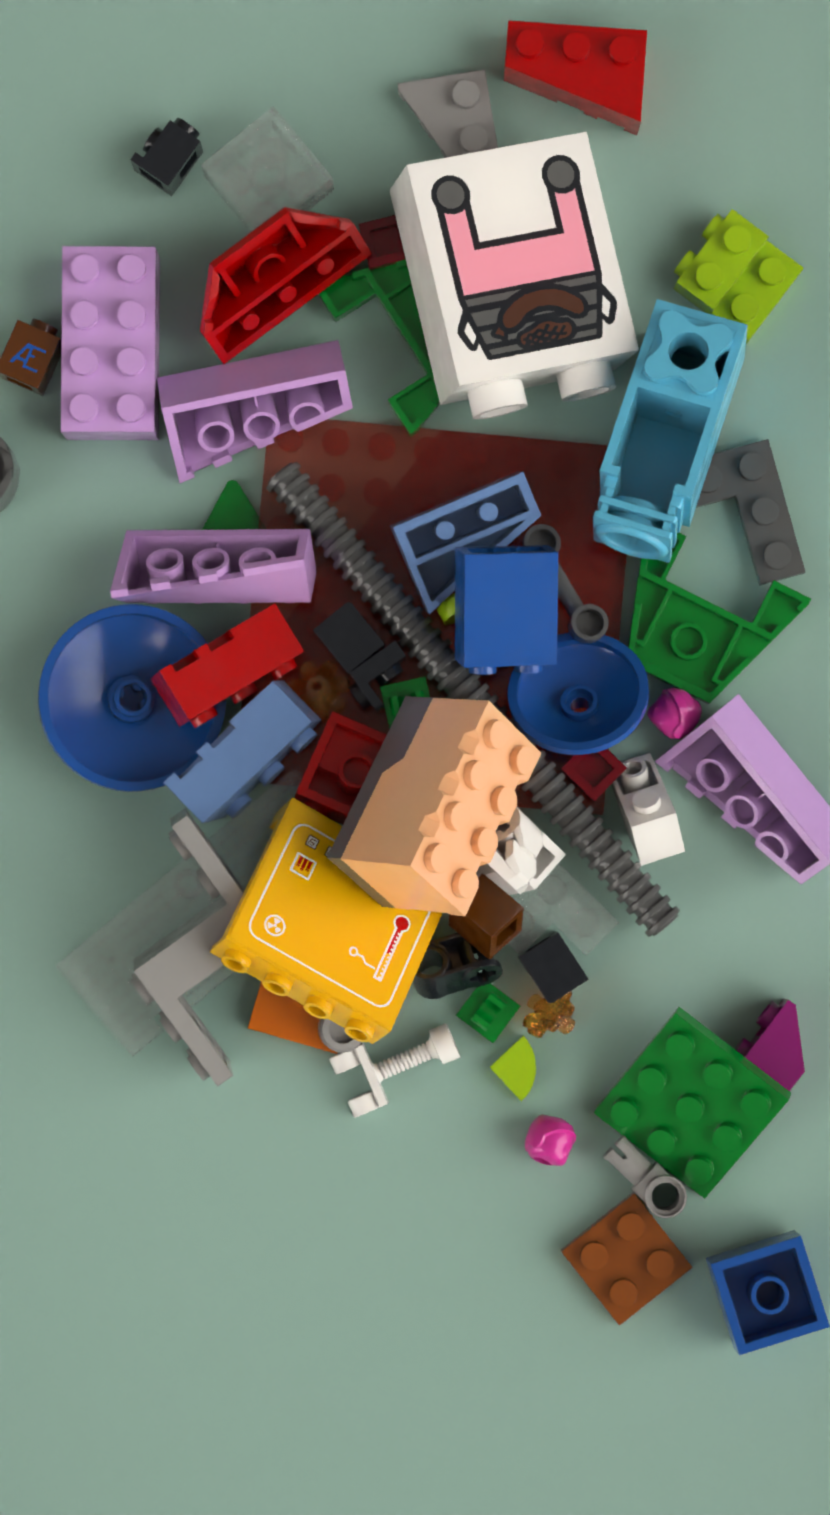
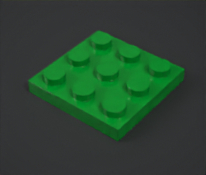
(692, 1102)

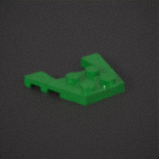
(396, 295)
(695, 641)

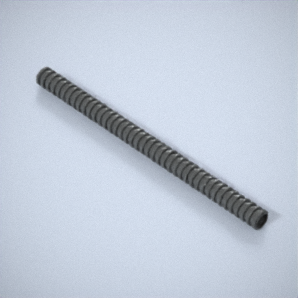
(440, 662)

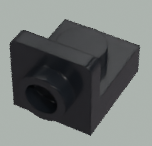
(381, 668)

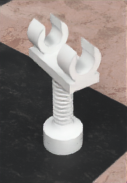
(438, 1046)

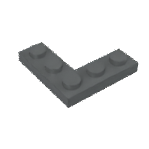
(753, 480)

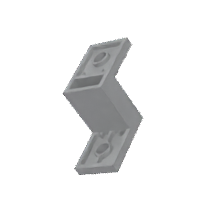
(184, 954)

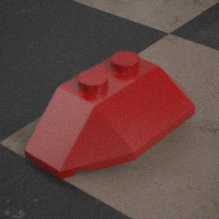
(275, 275)

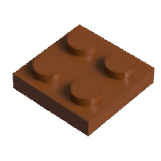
(626, 1258)

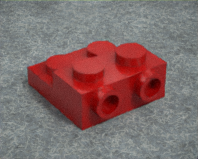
(339, 766)

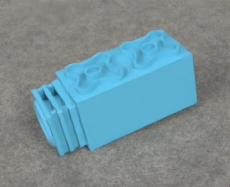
(667, 429)

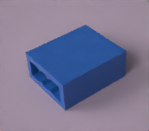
(506, 608)

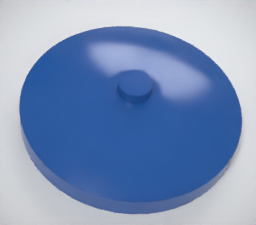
(106, 710)

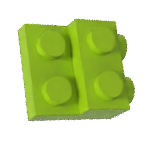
(736, 272)

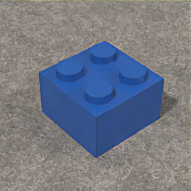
(767, 1292)

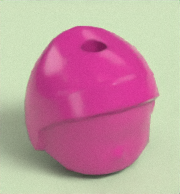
(675, 713)
(550, 1140)

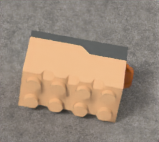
(434, 804)

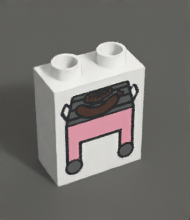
(514, 273)

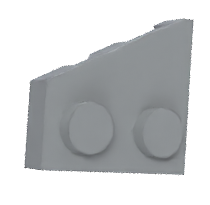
(453, 111)

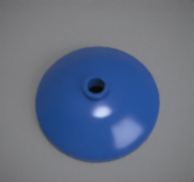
(593, 676)

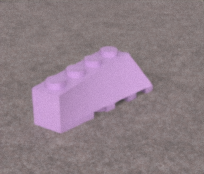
(249, 403)
(215, 566)
(756, 786)

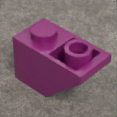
(777, 1044)

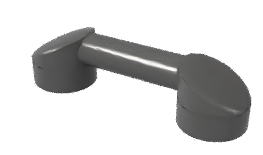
(586, 621)

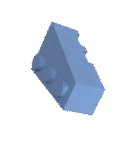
(478, 518)
(245, 754)

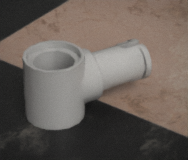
(646, 1177)

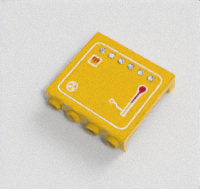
(320, 934)

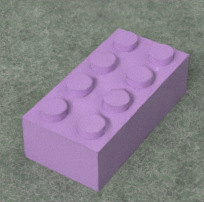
(110, 343)

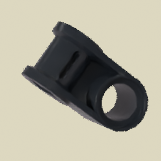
(457, 970)

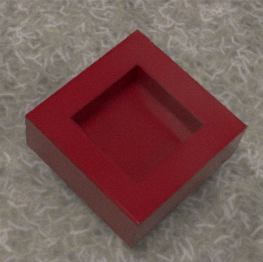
(383, 241)
(593, 772)

